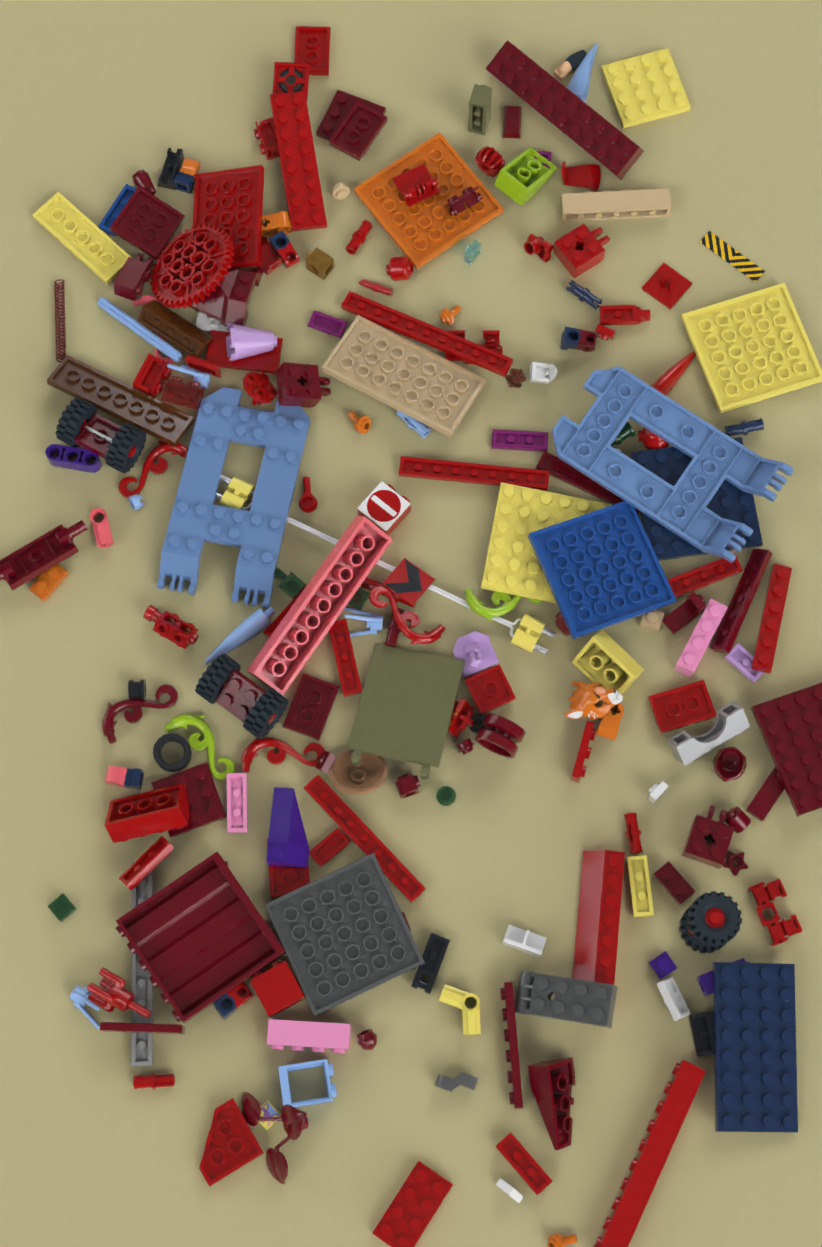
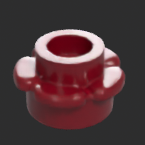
(465, 746)

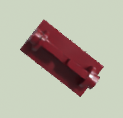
(456, 203)

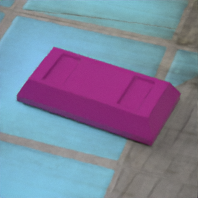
(327, 324)

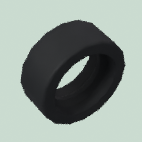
(169, 738)

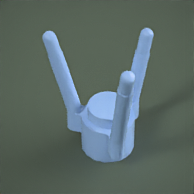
(199, 376)
(373, 620)
(80, 997)

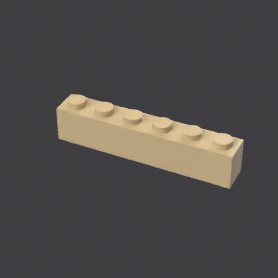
(615, 204)

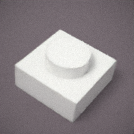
(656, 791)

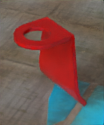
(582, 176)
(269, 259)

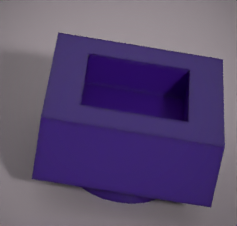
(662, 965)

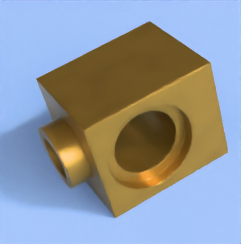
(319, 263)

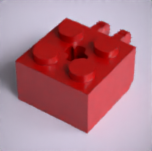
(580, 249)

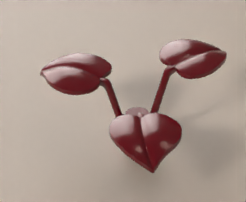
(293, 1122)

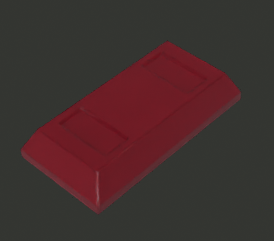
(512, 122)

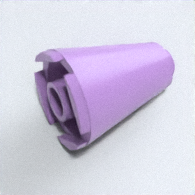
(248, 341)

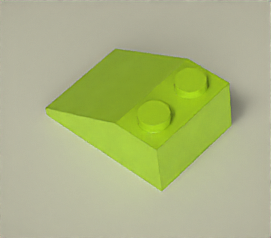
(524, 176)

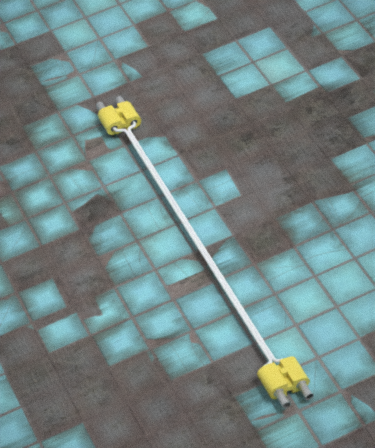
(526, 634)

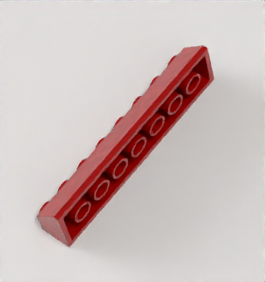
(598, 916)

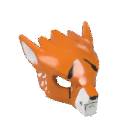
(587, 696)

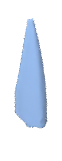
(580, 80)
(244, 632)

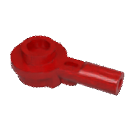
(308, 502)

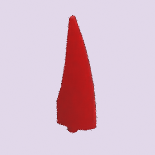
(669, 378)

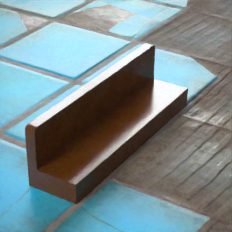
(174, 328)

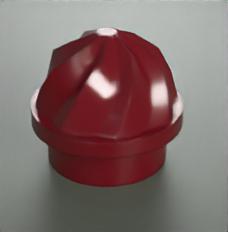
(367, 1039)

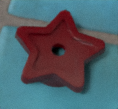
(740, 862)

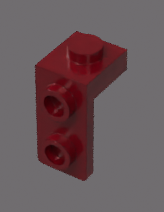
(685, 613)

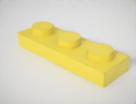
(640, 886)

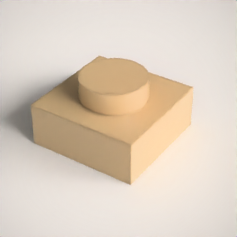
(652, 620)

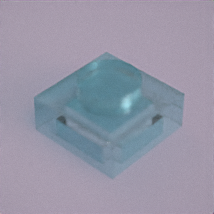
(472, 251)

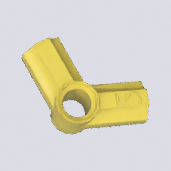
(470, 1017)

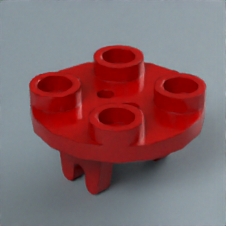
(259, 388)

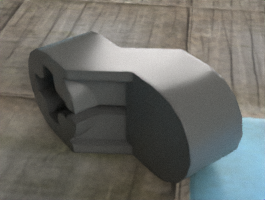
(463, 1080)

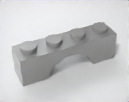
(730, 722)

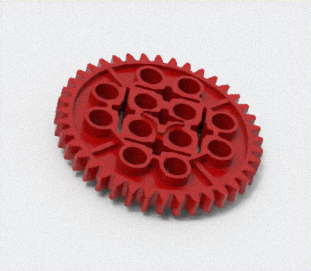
(196, 268)

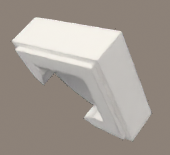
(508, 1189)

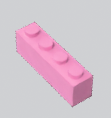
(700, 638)
(308, 1035)

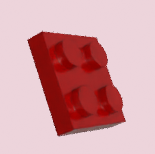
(490, 689)

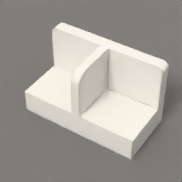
(524, 941)

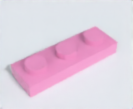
(237, 803)

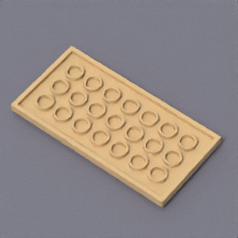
(404, 375)

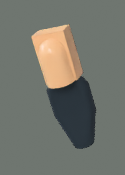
(570, 64)

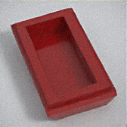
(203, 365)
(329, 847)

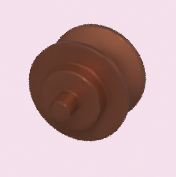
(516, 377)

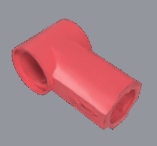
(101, 529)

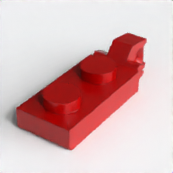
(622, 315)

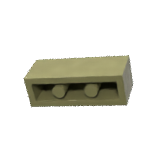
(480, 109)

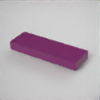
(520, 440)

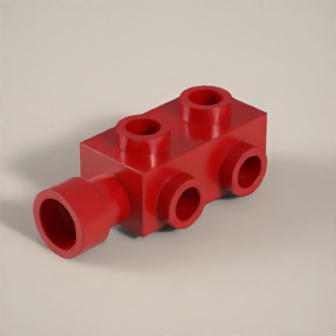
(173, 631)

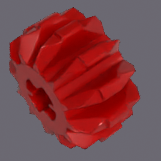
(489, 161)

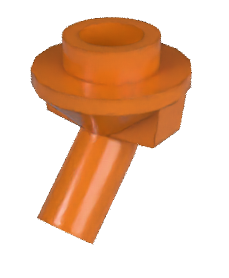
(447, 316)
(361, 424)
(556, 1240)

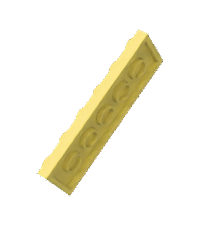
(82, 237)

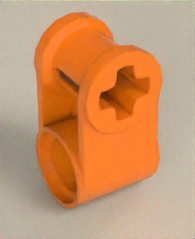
(276, 223)
(610, 723)

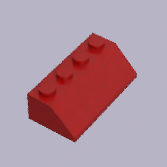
(148, 813)

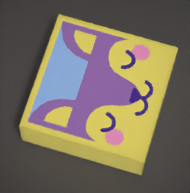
(268, 1110)

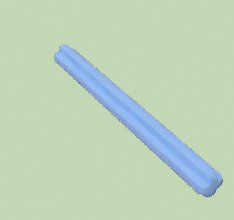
(139, 329)

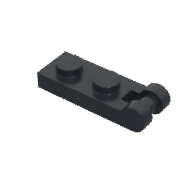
(433, 958)

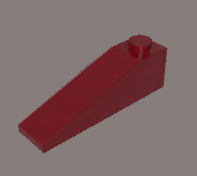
(552, 1087)

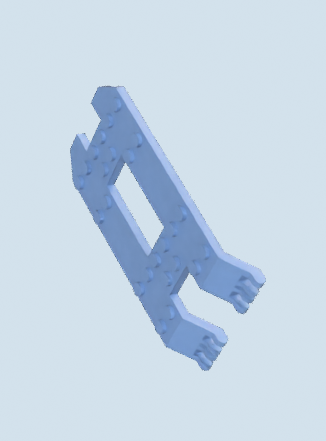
(712, 452)
(253, 531)

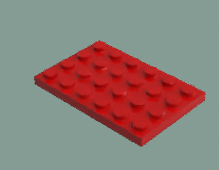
(235, 204)

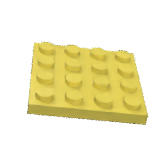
(645, 88)

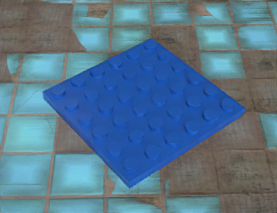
(601, 569)

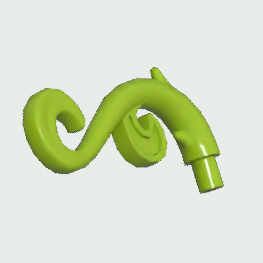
(477, 607)
(208, 742)

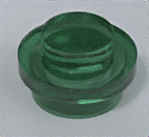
(446, 796)

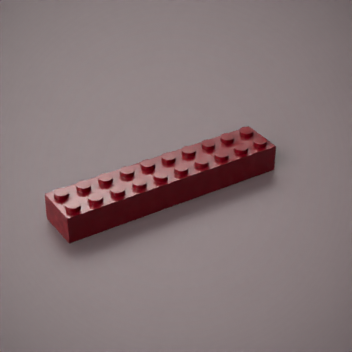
(564, 110)

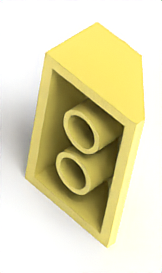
(607, 663)

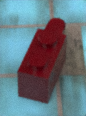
(133, 277)

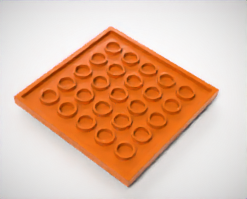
(427, 227)

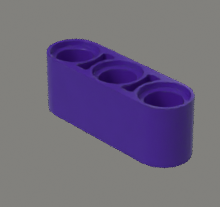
(67, 453)

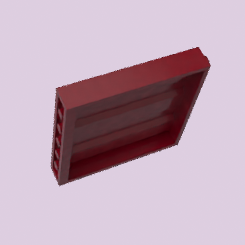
(199, 937)

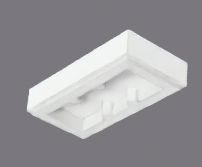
(208, 324)
(673, 998)

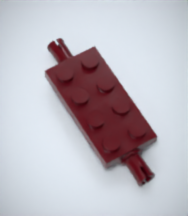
(40, 555)

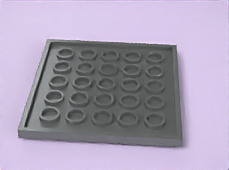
(344, 934)

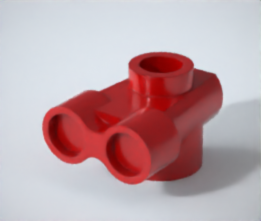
(539, 246)

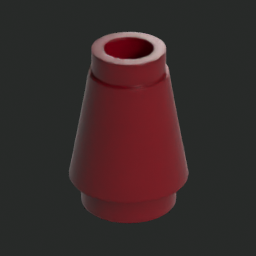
(143, 180)

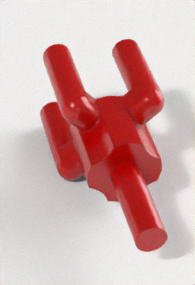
(115, 996)

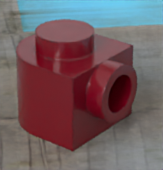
(407, 785)
(737, 818)

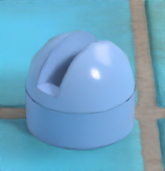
(135, 502)

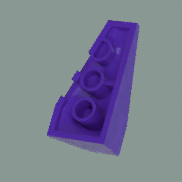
(287, 834)

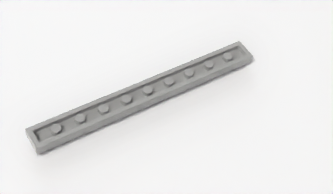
(142, 988)

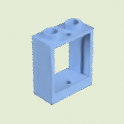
(286, 1089)

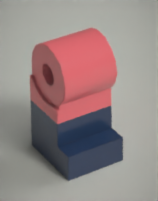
(125, 777)

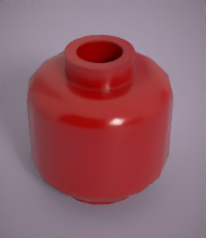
(400, 268)

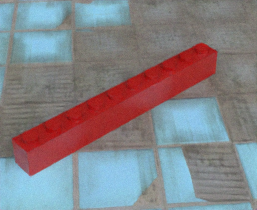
(652, 1156)

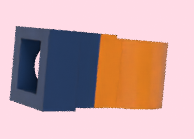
(187, 175)

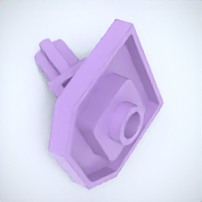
(476, 651)

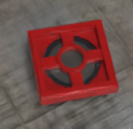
(291, 78)

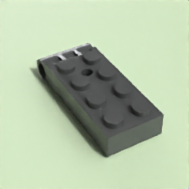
(573, 1001)

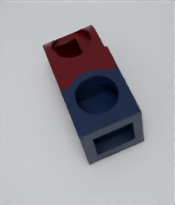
(578, 339)

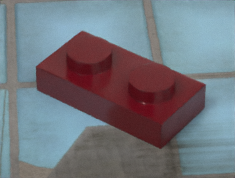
(674, 883)

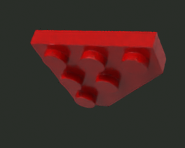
(228, 1144)

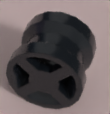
(137, 689)

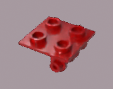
(416, 185)

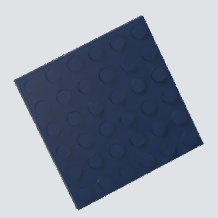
(727, 502)

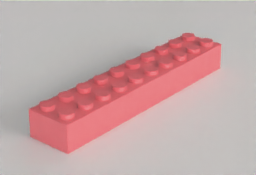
(319, 605)

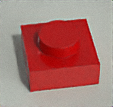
(605, 333)

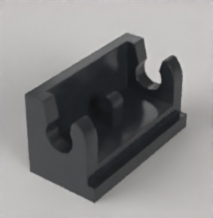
(171, 168)
(703, 1032)

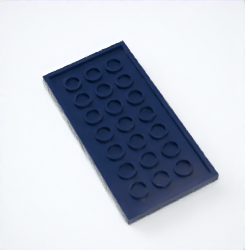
(755, 1047)

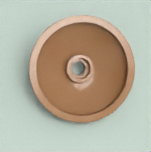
(358, 779)

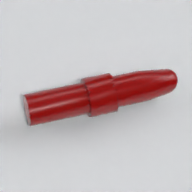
(376, 287)

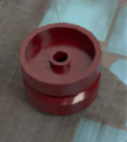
(500, 735)

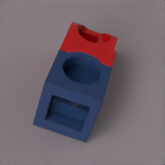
(284, 249)
(232, 1000)

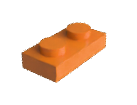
(48, 582)

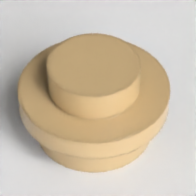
(340, 191)

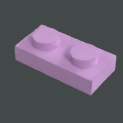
(742, 661)

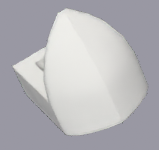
(542, 372)

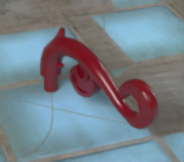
(136, 715)

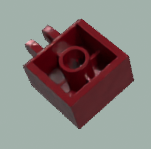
(300, 385)
(717, 832)

